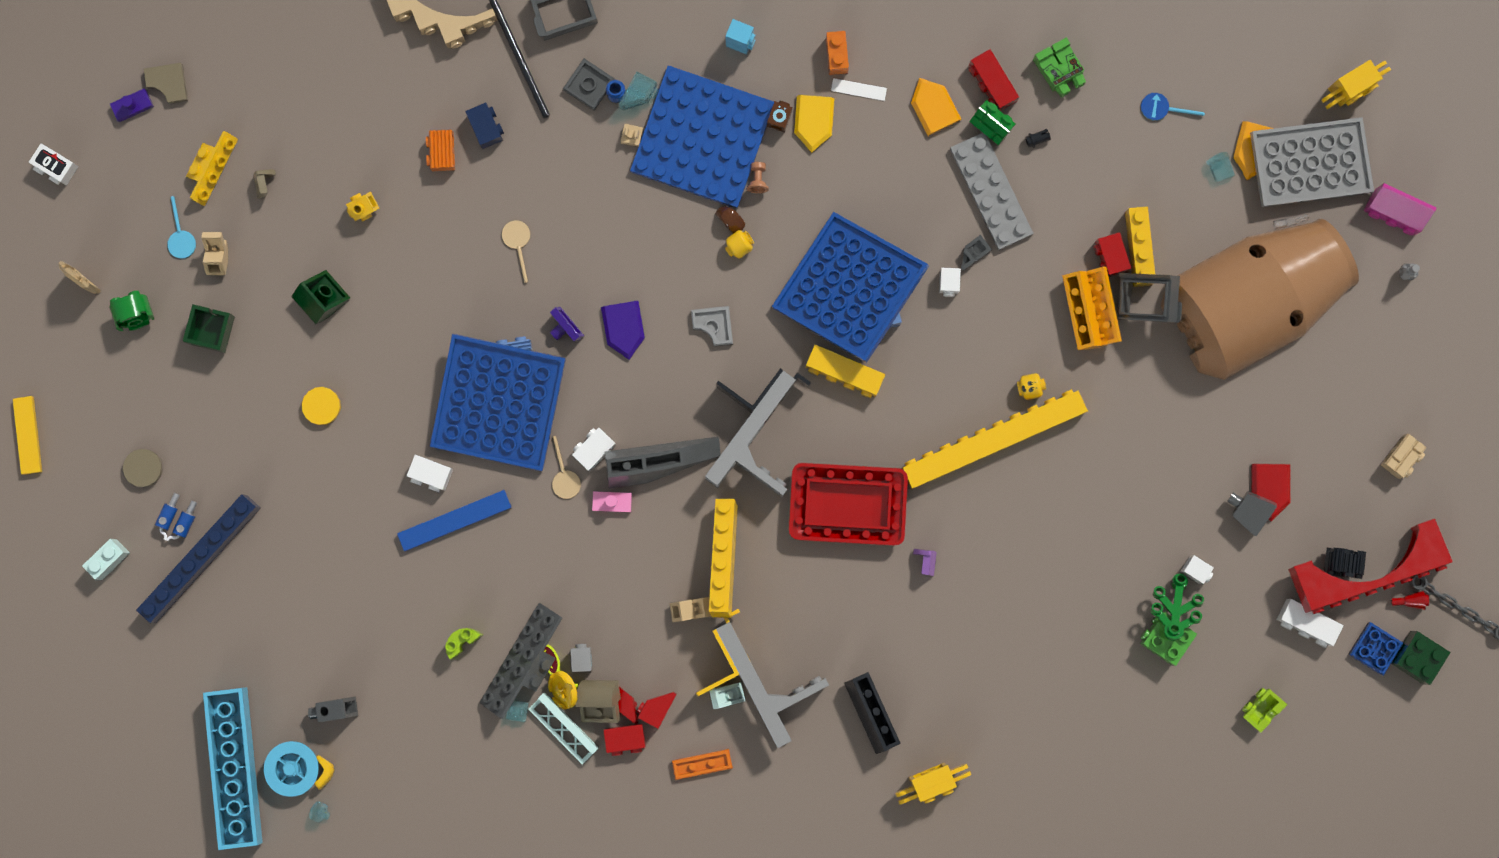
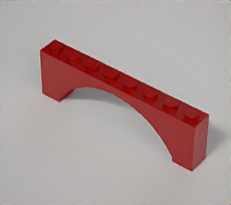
(1423, 554)

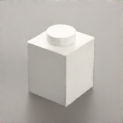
(949, 281)
(1197, 570)

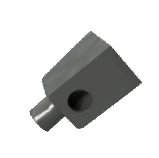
(1252, 510)
(334, 709)

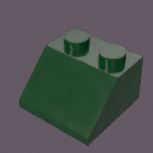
(320, 296)

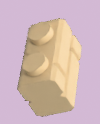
(1403, 456)

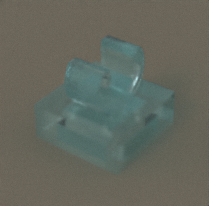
(518, 711)

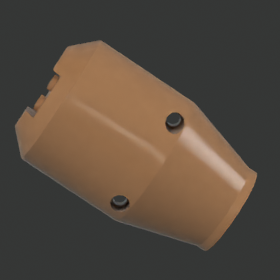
(1243, 304)

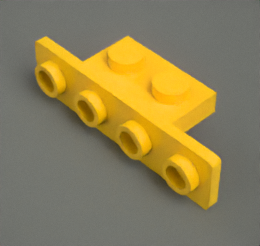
(209, 166)

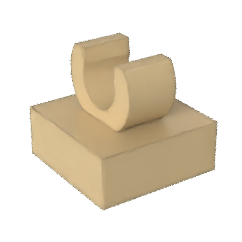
(631, 135)

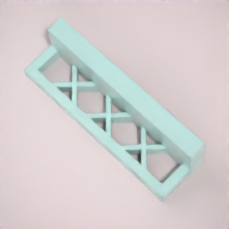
(568, 723)

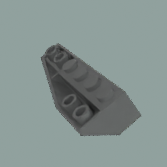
(654, 462)

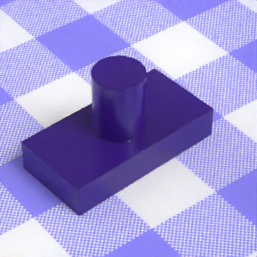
(131, 105)
(565, 325)

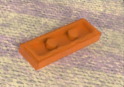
(702, 764)

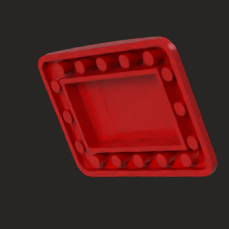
(848, 504)

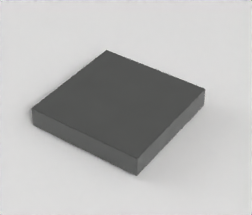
(588, 84)

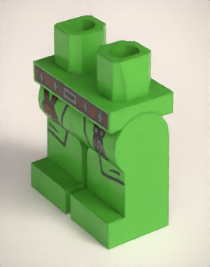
(1060, 67)

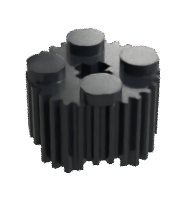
(1345, 562)

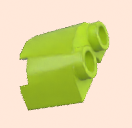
(458, 638)
(1263, 709)

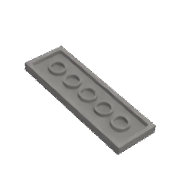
(991, 191)

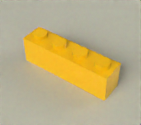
(1139, 242)
(845, 371)

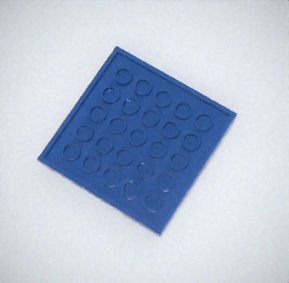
(702, 137)
(850, 286)
(497, 402)

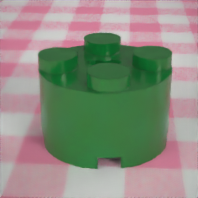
(131, 311)

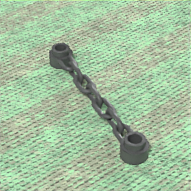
(1423, 583)

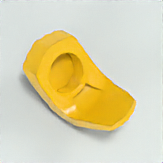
(327, 773)

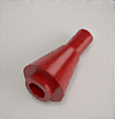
(1416, 600)

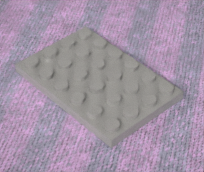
(1312, 162)

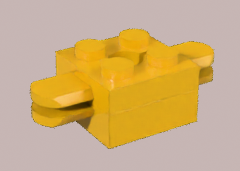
(1355, 84)
(932, 783)

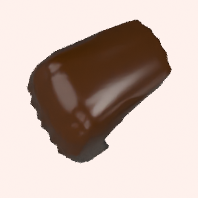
(730, 218)

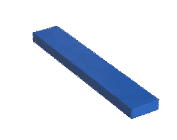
(454, 520)

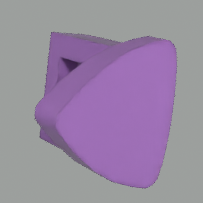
(929, 560)

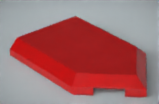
(1272, 483)

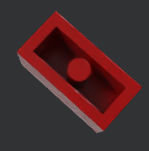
(1112, 254)
(624, 738)

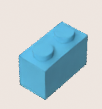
(740, 37)

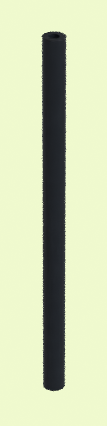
(520, 59)

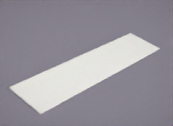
(858, 89)

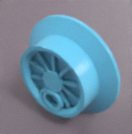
(291, 768)

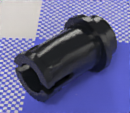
(1037, 138)

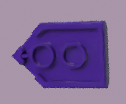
(623, 327)

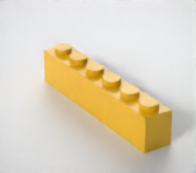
(723, 558)

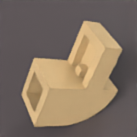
(216, 253)
(690, 609)

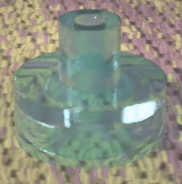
(319, 812)

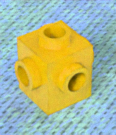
(362, 206)

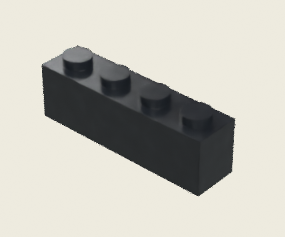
(872, 713)

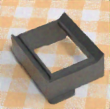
(564, 29)
(1172, 307)

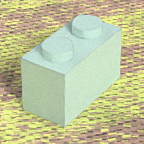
(106, 559)

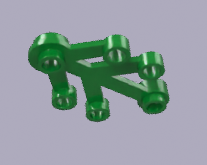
(1176, 609)

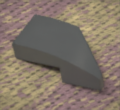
(974, 251)

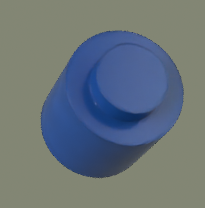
(615, 91)

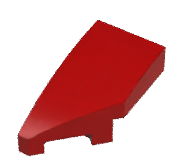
(627, 706)

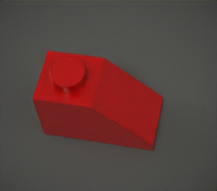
(656, 709)

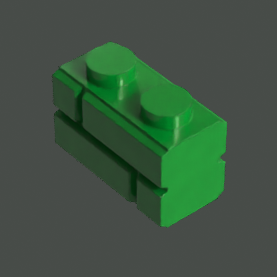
(992, 122)

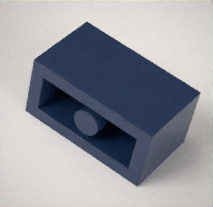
(484, 125)

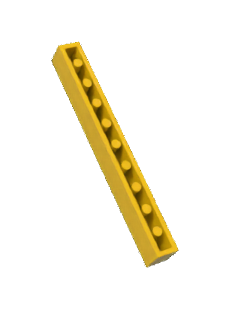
(995, 439)

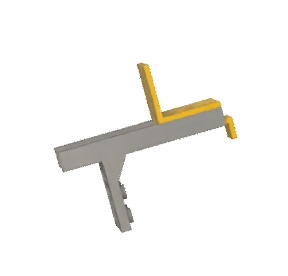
(767, 704)

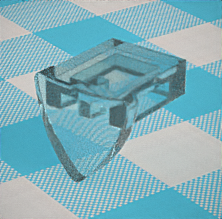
(1221, 167)

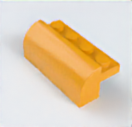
(1092, 308)

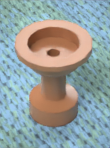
(757, 185)

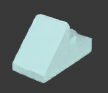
(727, 695)

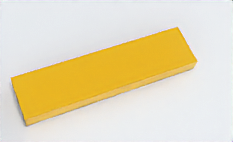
(27, 435)

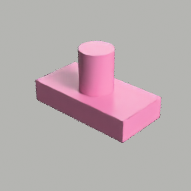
(612, 501)

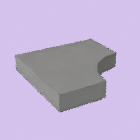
(715, 323)

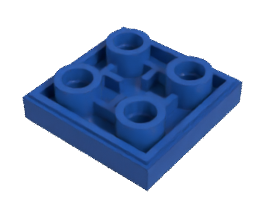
(1376, 648)

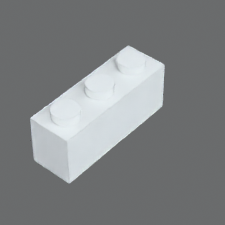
(1309, 624)

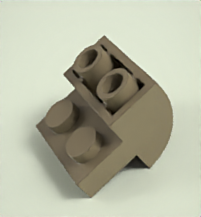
(598, 701)

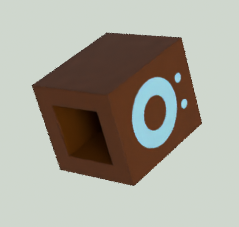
(779, 116)

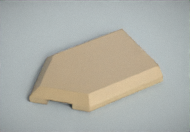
(78, 278)

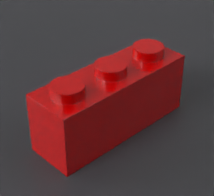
(993, 80)

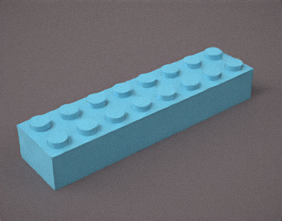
(232, 768)

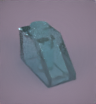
(639, 92)

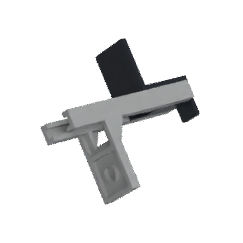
(737, 450)

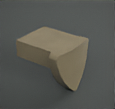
(259, 180)

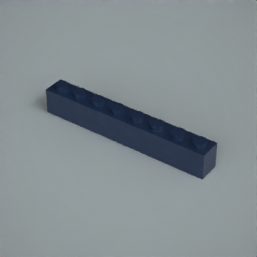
(198, 559)

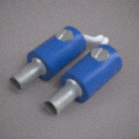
(167, 515)

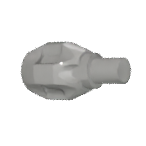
(1409, 271)

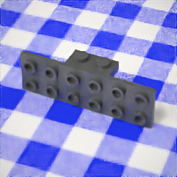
(525, 663)

